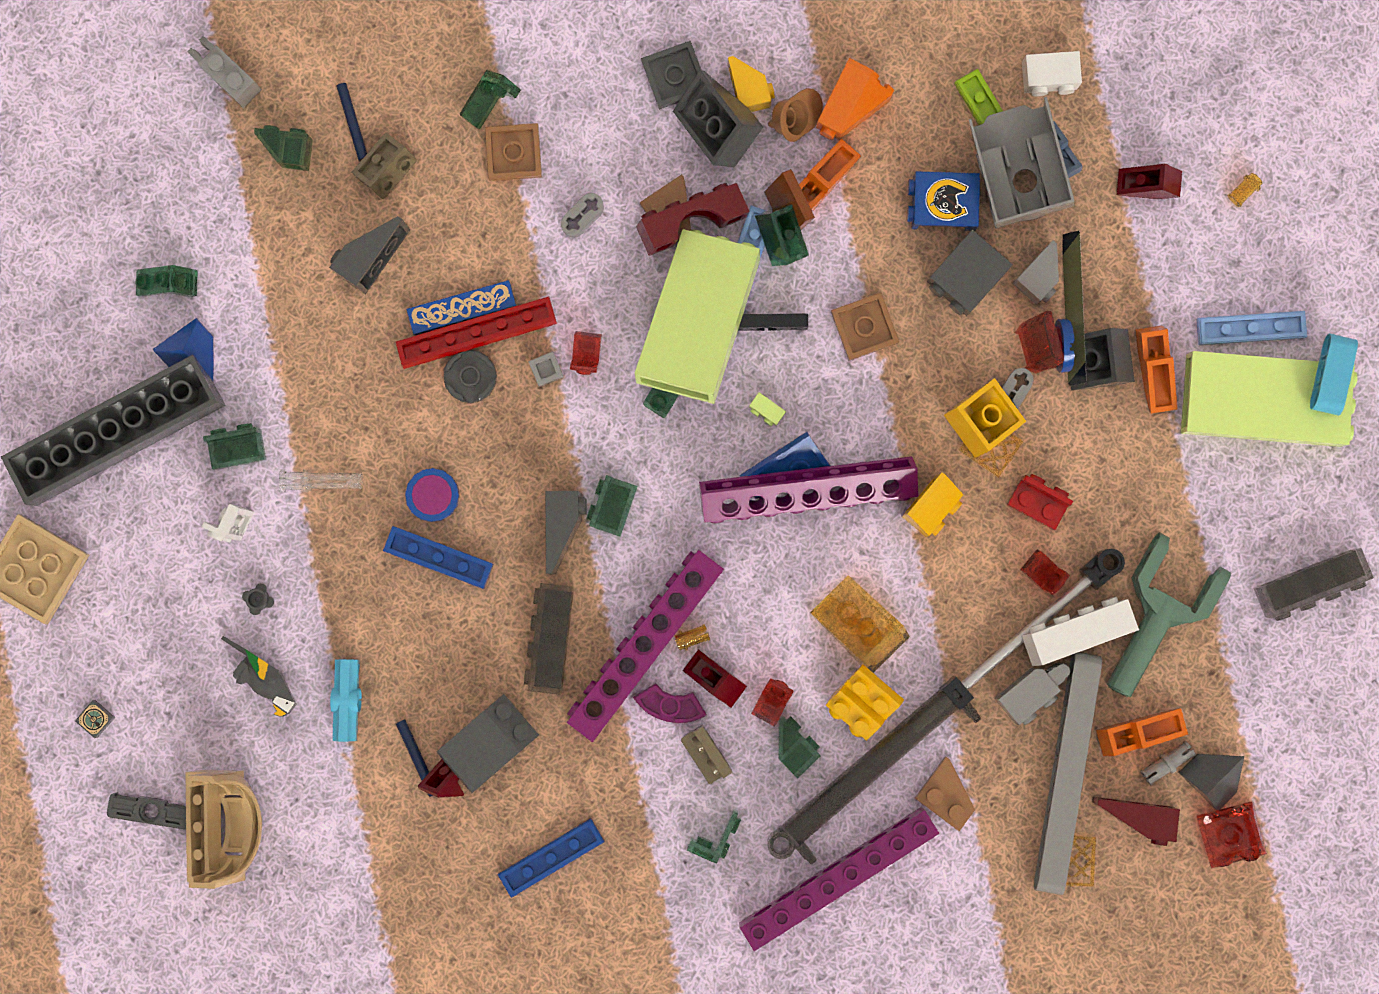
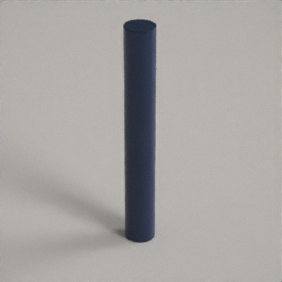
(351, 120)
(413, 749)

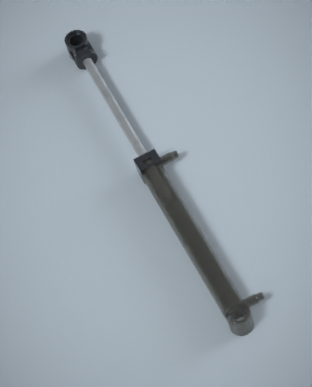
(917, 726)

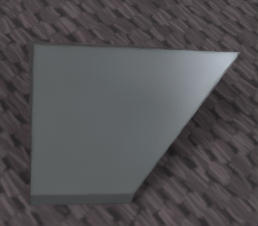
(1214, 777)

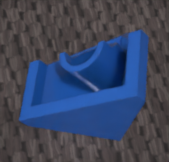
(188, 341)

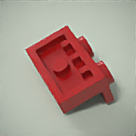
(1040, 501)

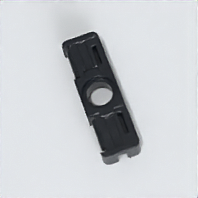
(773, 322)

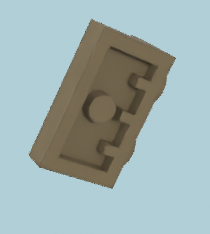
(384, 165)
(706, 754)

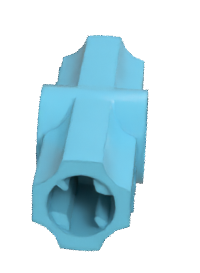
(345, 700)

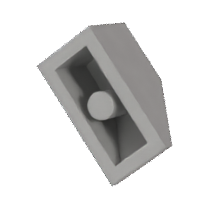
(1040, 276)

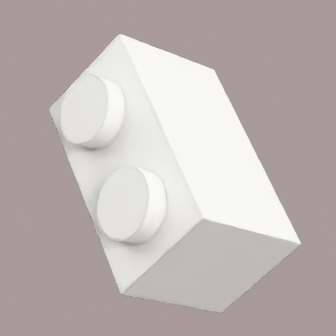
(1051, 73)

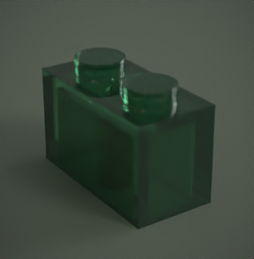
(782, 235)

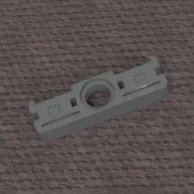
(134, 810)

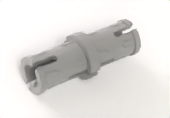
(1168, 763)

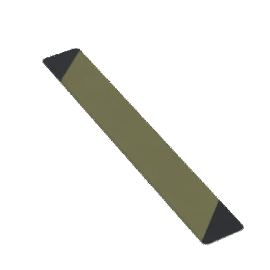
(1074, 303)

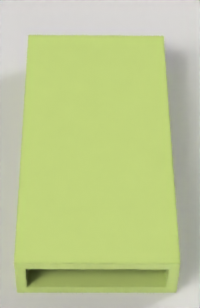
(698, 315)
(1259, 400)

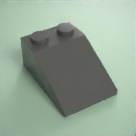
(717, 121)
(367, 256)
(563, 519)
(487, 743)

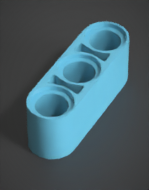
(1333, 374)

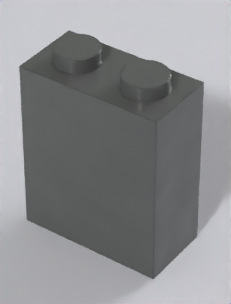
(968, 273)

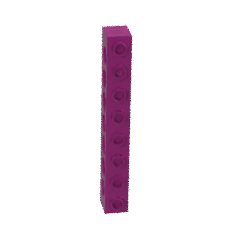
(796, 482)
(591, 725)
(838, 878)

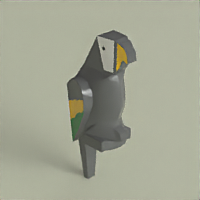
(264, 680)

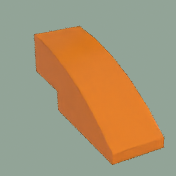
(828, 173)
(1157, 368)
(1141, 732)

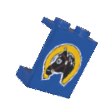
(944, 199)

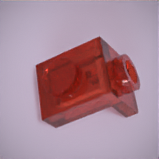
(586, 352)
(1044, 573)
(772, 701)

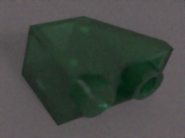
(289, 149)
(793, 748)

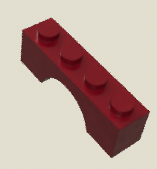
(721, 207)

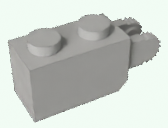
(226, 73)
(1031, 692)

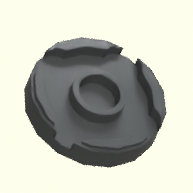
(478, 376)

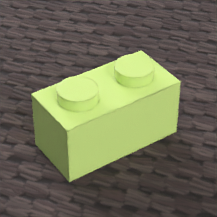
(767, 409)

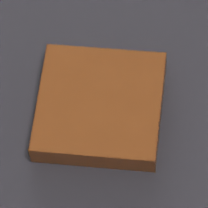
(513, 152)
(865, 326)

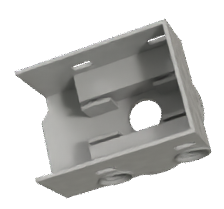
(1018, 142)

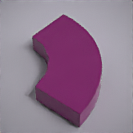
(668, 706)

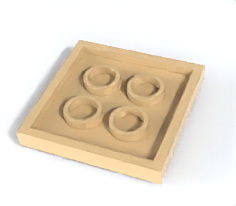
(37, 568)

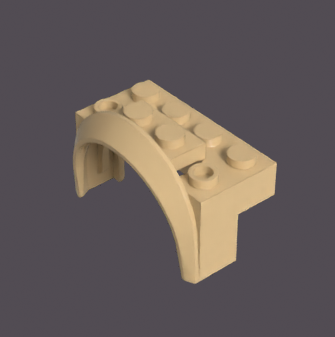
(206, 858)

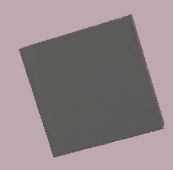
(671, 73)

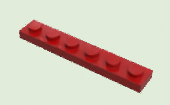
(476, 332)

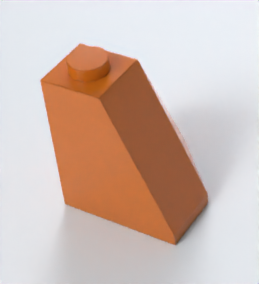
(852, 100)

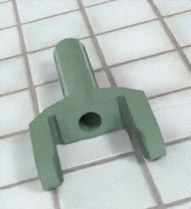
(1159, 615)

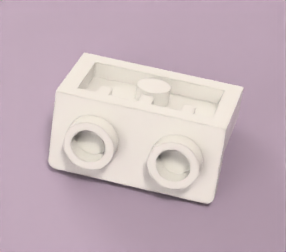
(232, 524)

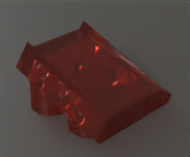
(1040, 343)
(1232, 835)

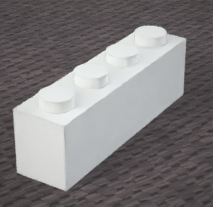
(1079, 632)

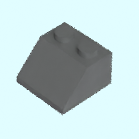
(1107, 359)

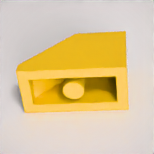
(750, 85)

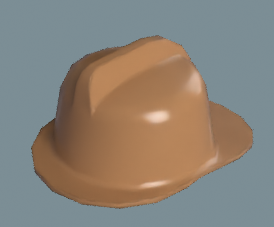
(797, 114)

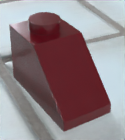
(1150, 182)
(714, 678)

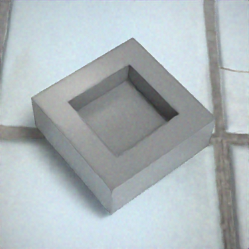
(546, 369)

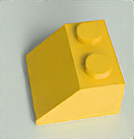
(985, 418)
(933, 505)

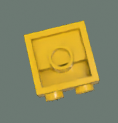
(863, 702)

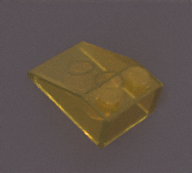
(860, 624)

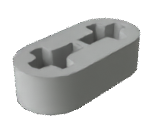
(587, 219)
(1022, 391)

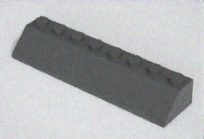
(112, 431)

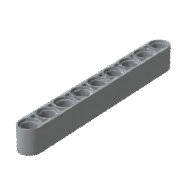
(1068, 773)

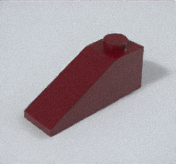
(1149, 820)

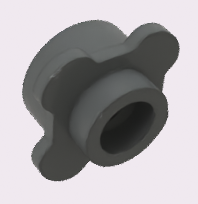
(250, 599)

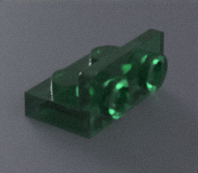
(235, 446)
(612, 505)

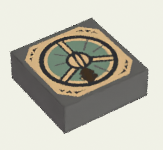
(94, 719)

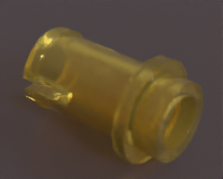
(1245, 189)
(690, 638)

